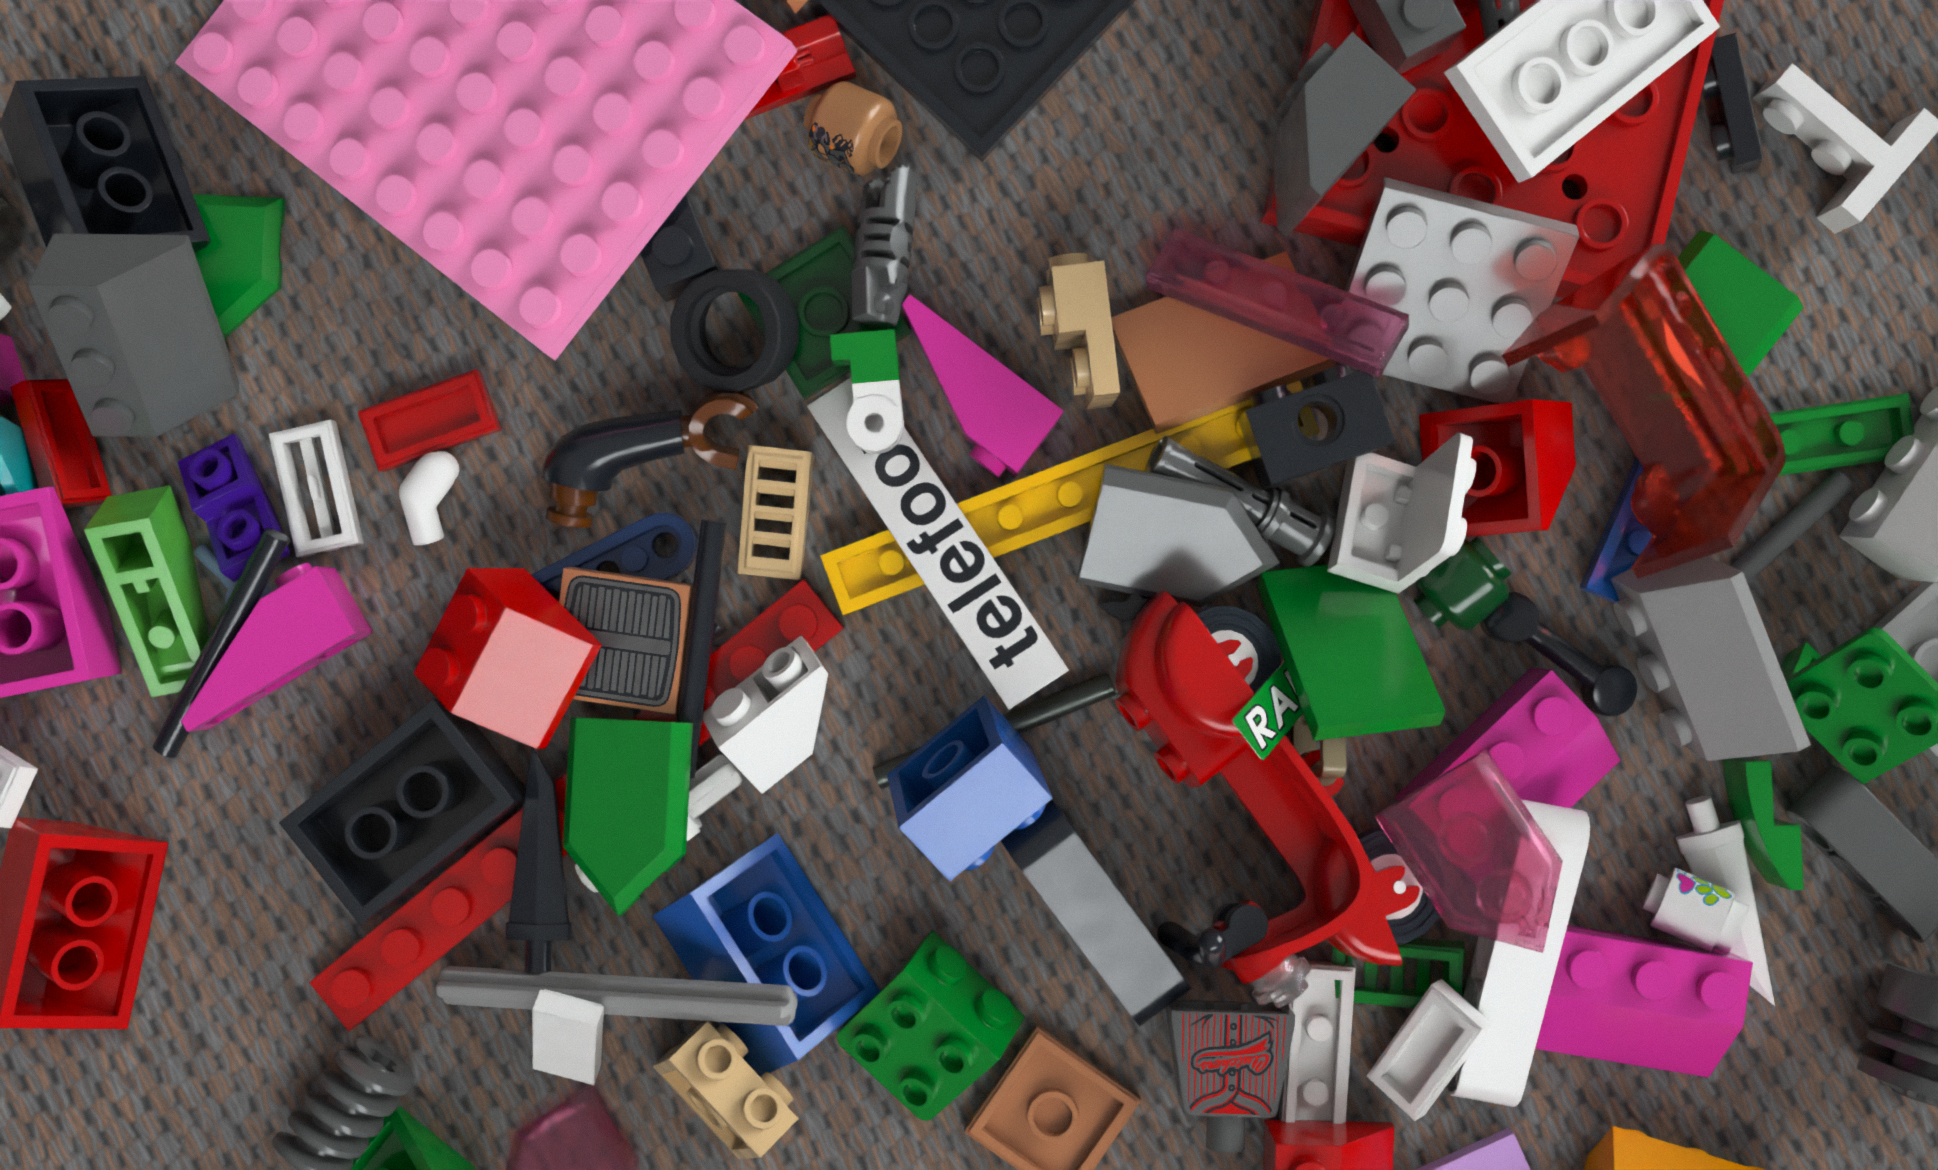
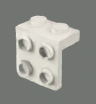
(1400, 517)

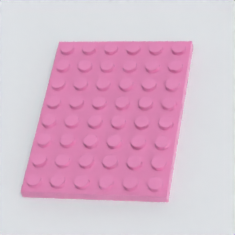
(500, 134)

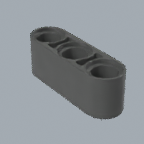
(1874, 847)

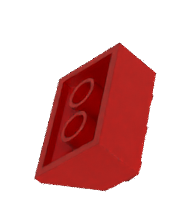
(74, 923)

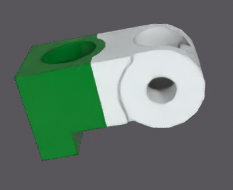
(877, 411)

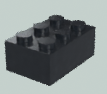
(404, 810)

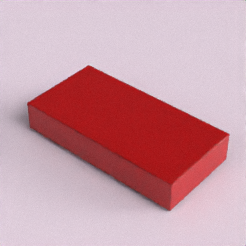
(429, 420)
(60, 442)

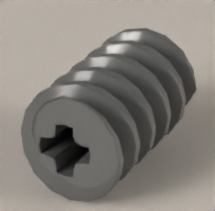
(349, 1111)

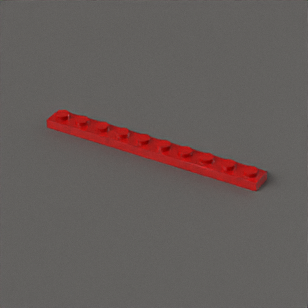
(485, 876)

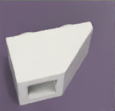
(772, 715)

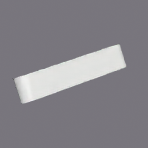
(1514, 983)

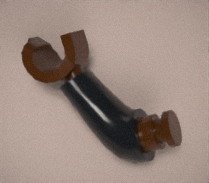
(598, 451)

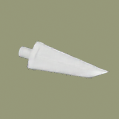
(1720, 857)

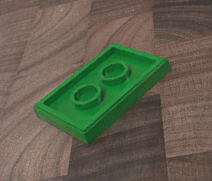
(1348, 654)

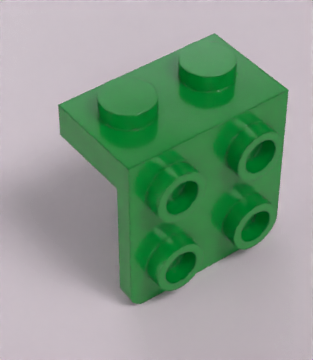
(1864, 702)
(931, 1029)

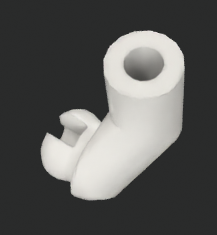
(423, 491)

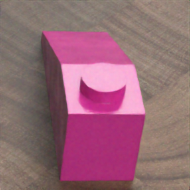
(990, 402)
(281, 639)

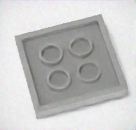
(1465, 278)

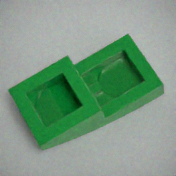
(1770, 842)

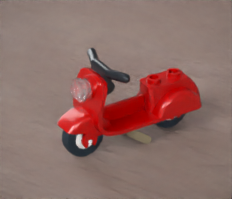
(1184, 684)

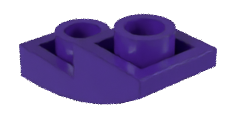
(230, 500)

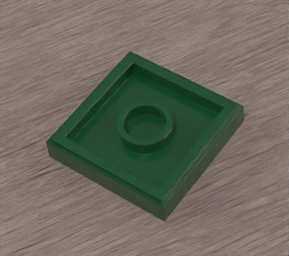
(822, 297)

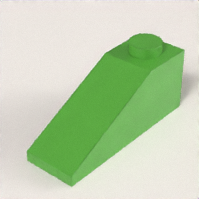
(152, 583)

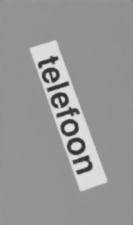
(947, 556)

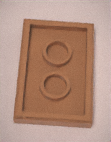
(1200, 362)

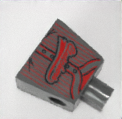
(1229, 1063)

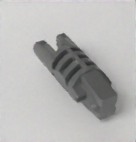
(883, 248)

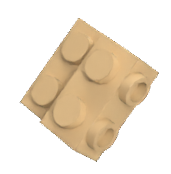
(1079, 317)
(726, 1092)

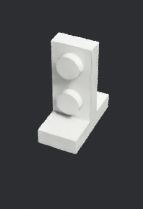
(1843, 143)

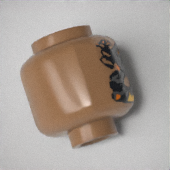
(853, 128)

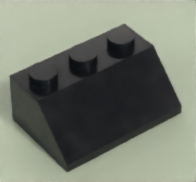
(98, 159)

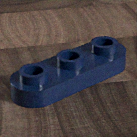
(631, 551)

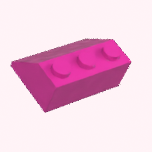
(1539, 739)
(1644, 1001)

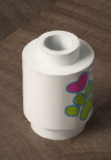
(1695, 910)

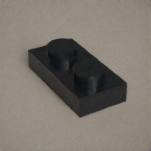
(1736, 133)

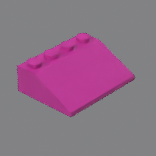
(50, 604)

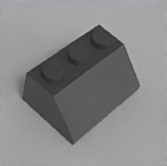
(1329, 122)
(133, 330)

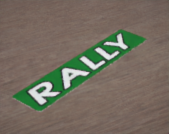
(1269, 713)

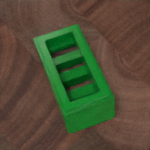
(1425, 950)

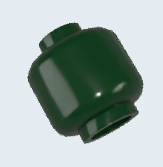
(1464, 587)

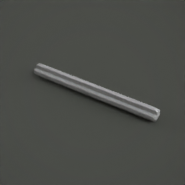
(623, 994)

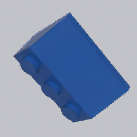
(770, 927)

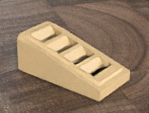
(785, 459)

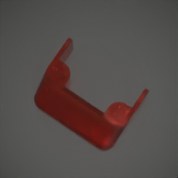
(1674, 397)

